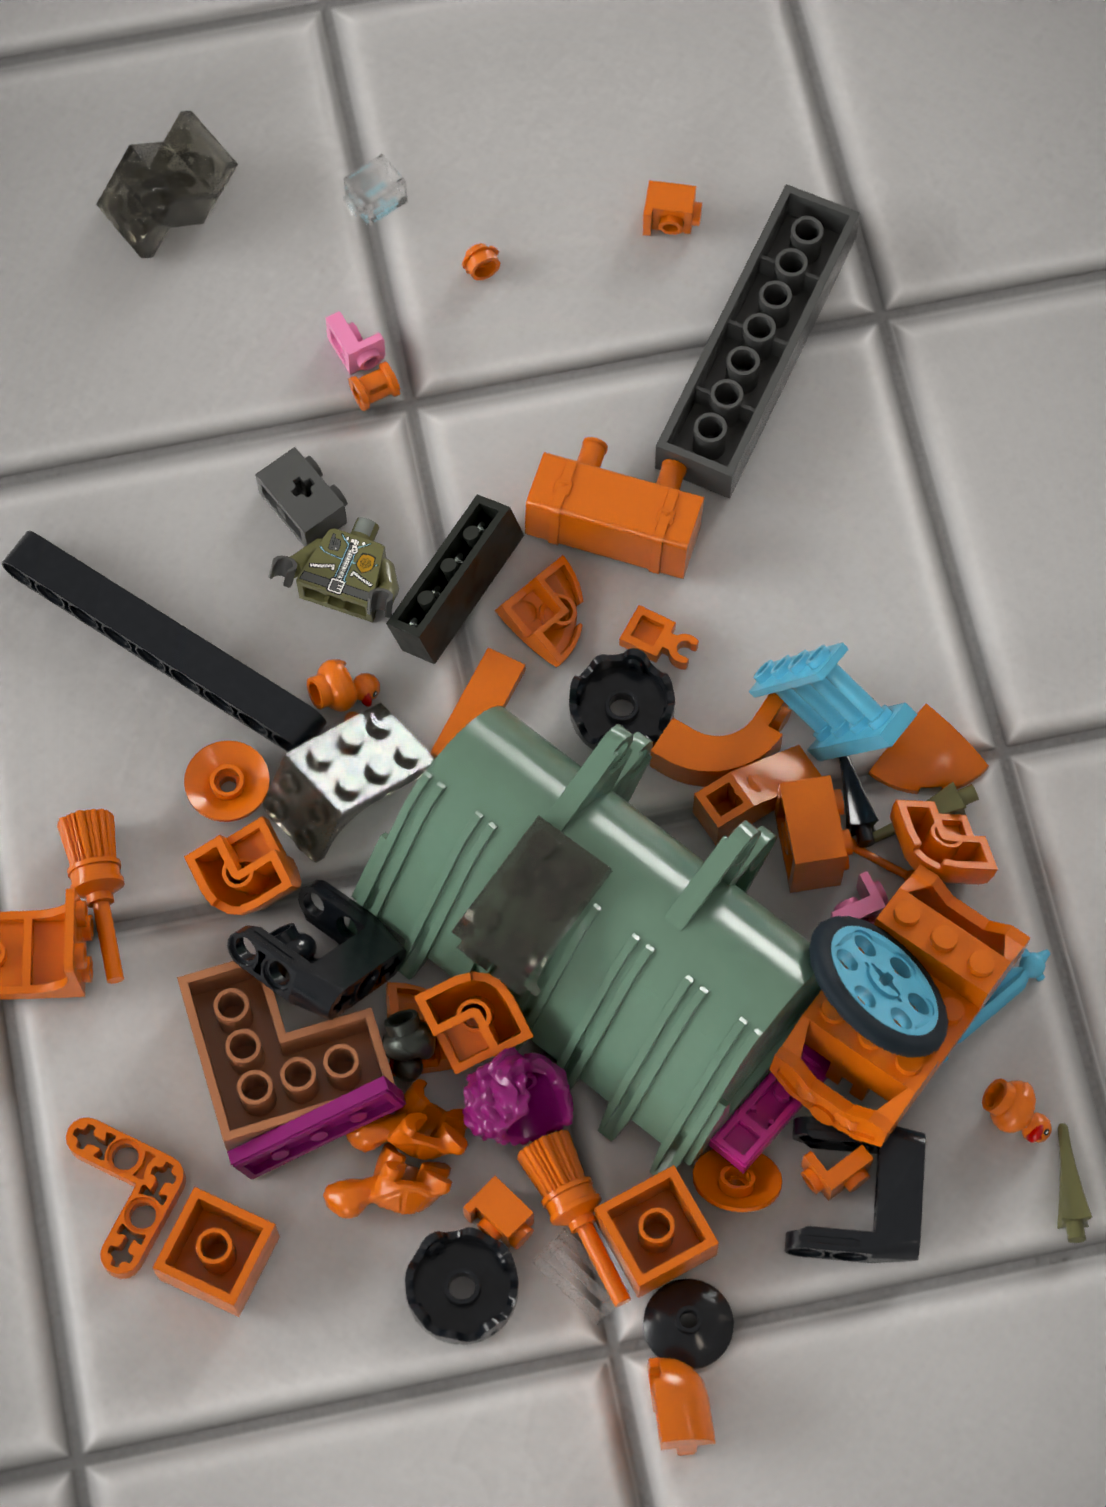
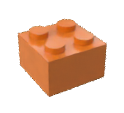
(811, 833)
(656, 1231)
(216, 1251)

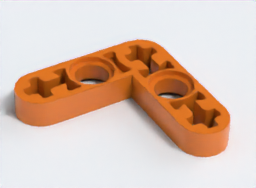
(141, 1178)

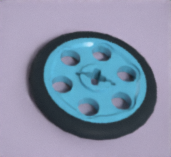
(878, 986)

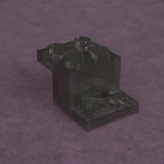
(166, 184)

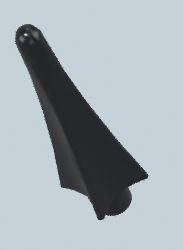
(858, 810)

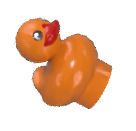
(336, 688)
(1013, 1108)

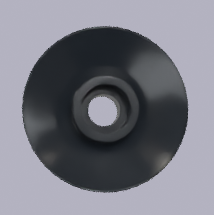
(694, 1345)

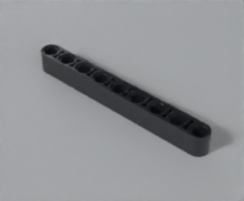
(163, 643)

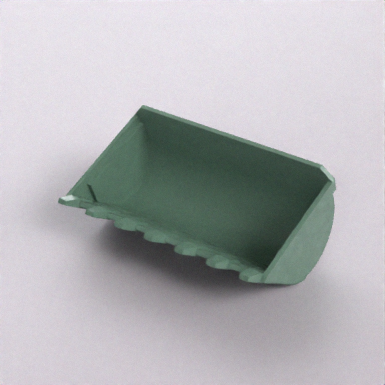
(668, 976)

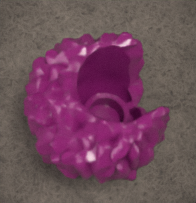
(517, 1098)

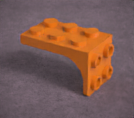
(46, 951)

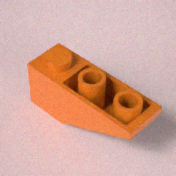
(749, 791)

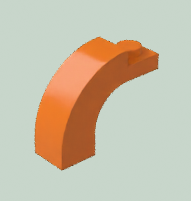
(704, 758)

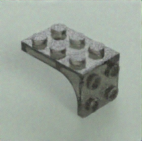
(340, 775)
(530, 906)

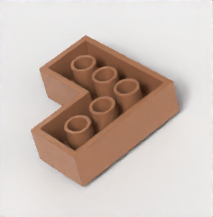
(260, 1071)

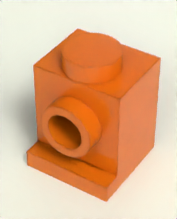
(671, 208)
(501, 1214)

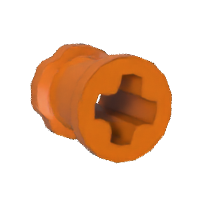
(374, 386)

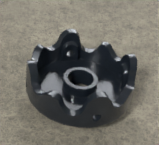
(619, 677)
(455, 1255)

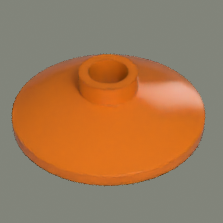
(224, 763)
(731, 1189)

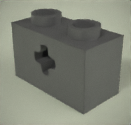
(301, 496)

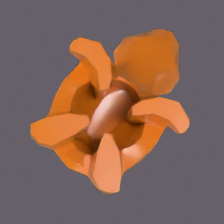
(416, 1129)
(392, 1186)

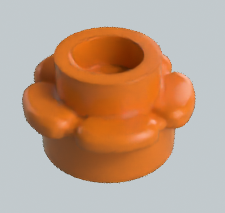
(481, 261)

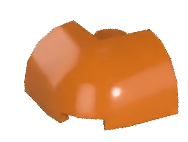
(942, 843)
(244, 869)
(473, 1018)
(680, 1406)

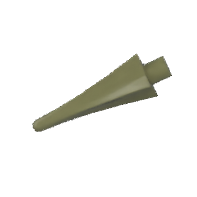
(947, 801)
(1073, 1206)

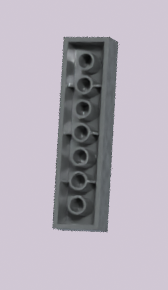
(758, 339)

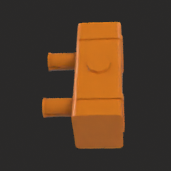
(615, 512)

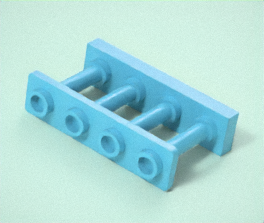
(832, 703)

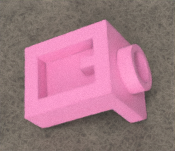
(351, 349)
(871, 903)

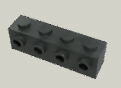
(455, 579)

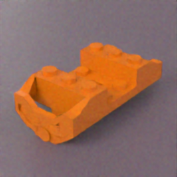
(966, 962)

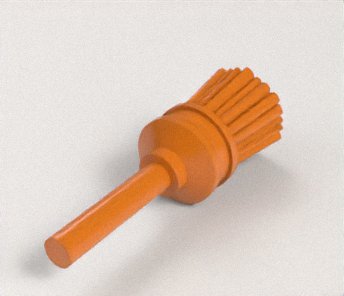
(96, 875)
(571, 1200)

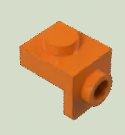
(847, 1173)

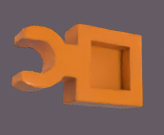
(655, 636)

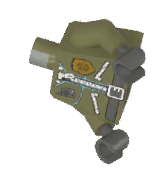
(343, 572)

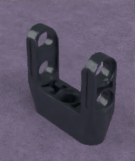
(339, 977)
(896, 1200)

